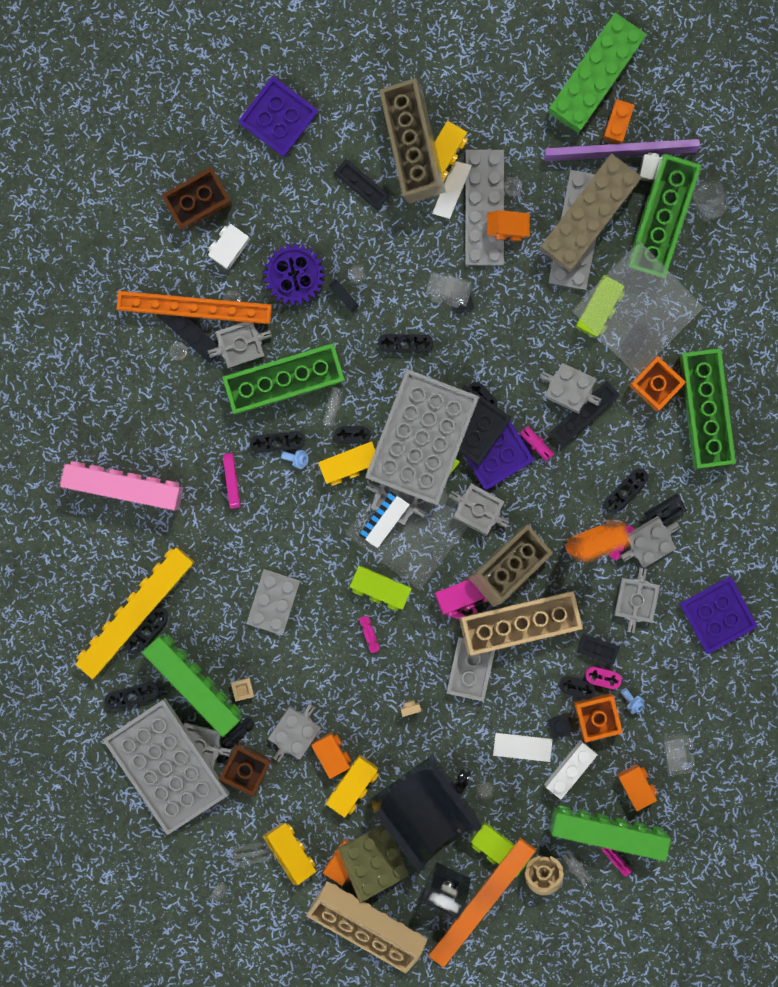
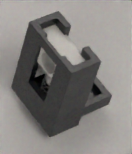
(446, 890)

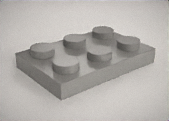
(273, 602)
(469, 673)

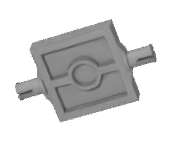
(239, 344)
(570, 388)
(382, 492)
(478, 509)
(650, 542)
(637, 600)
(294, 732)
(208, 742)

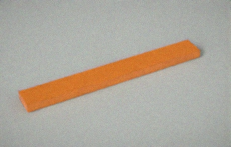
(194, 307)
(482, 902)

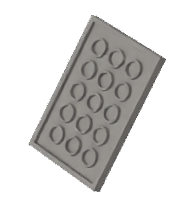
(422, 437)
(166, 766)

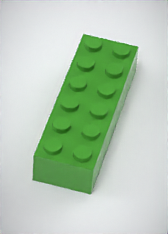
(596, 73)
(667, 206)
(283, 379)
(707, 408)
(193, 684)
(609, 833)

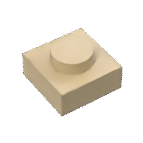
(242, 689)
(410, 708)

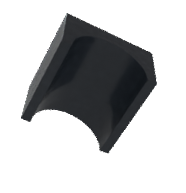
(424, 811)

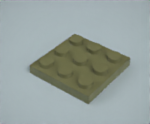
(373, 862)

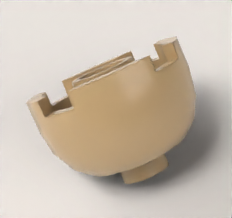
(544, 875)

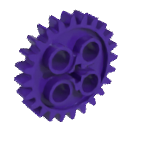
(277, 278)

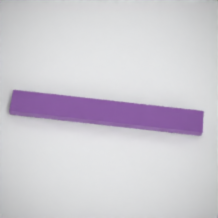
(621, 150)

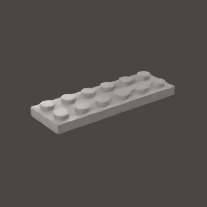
(482, 195)
(579, 275)

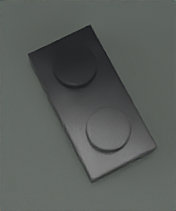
(667, 509)
(598, 649)

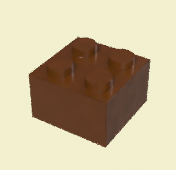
(245, 769)

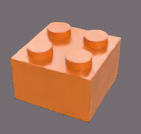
(657, 383)
(598, 717)

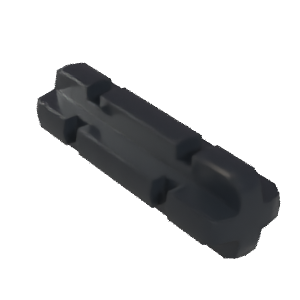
(238, 732)

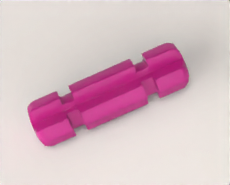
(615, 554)
(369, 634)
(617, 860)

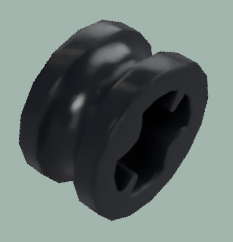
(463, 778)

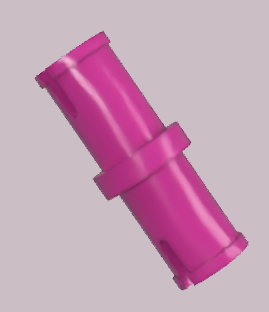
(536, 443)

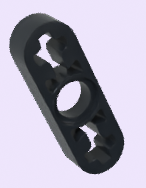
(400, 336)
(264, 447)
(632, 477)
(134, 638)
(147, 696)

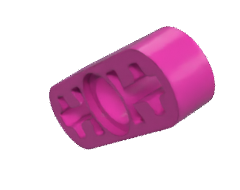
(231, 480)

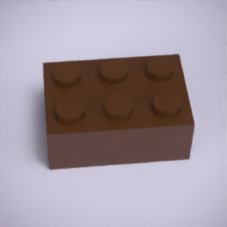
(196, 199)

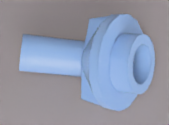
(299, 460)
(636, 704)

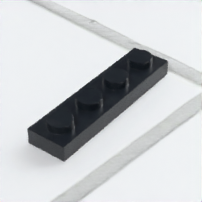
(191, 334)
(576, 422)

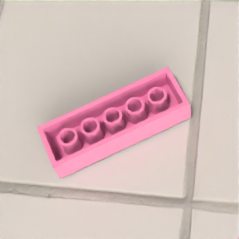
(123, 487)

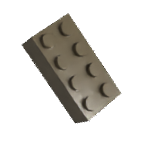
(510, 565)

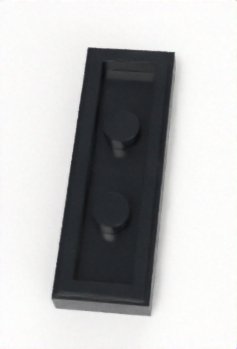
(361, 184)

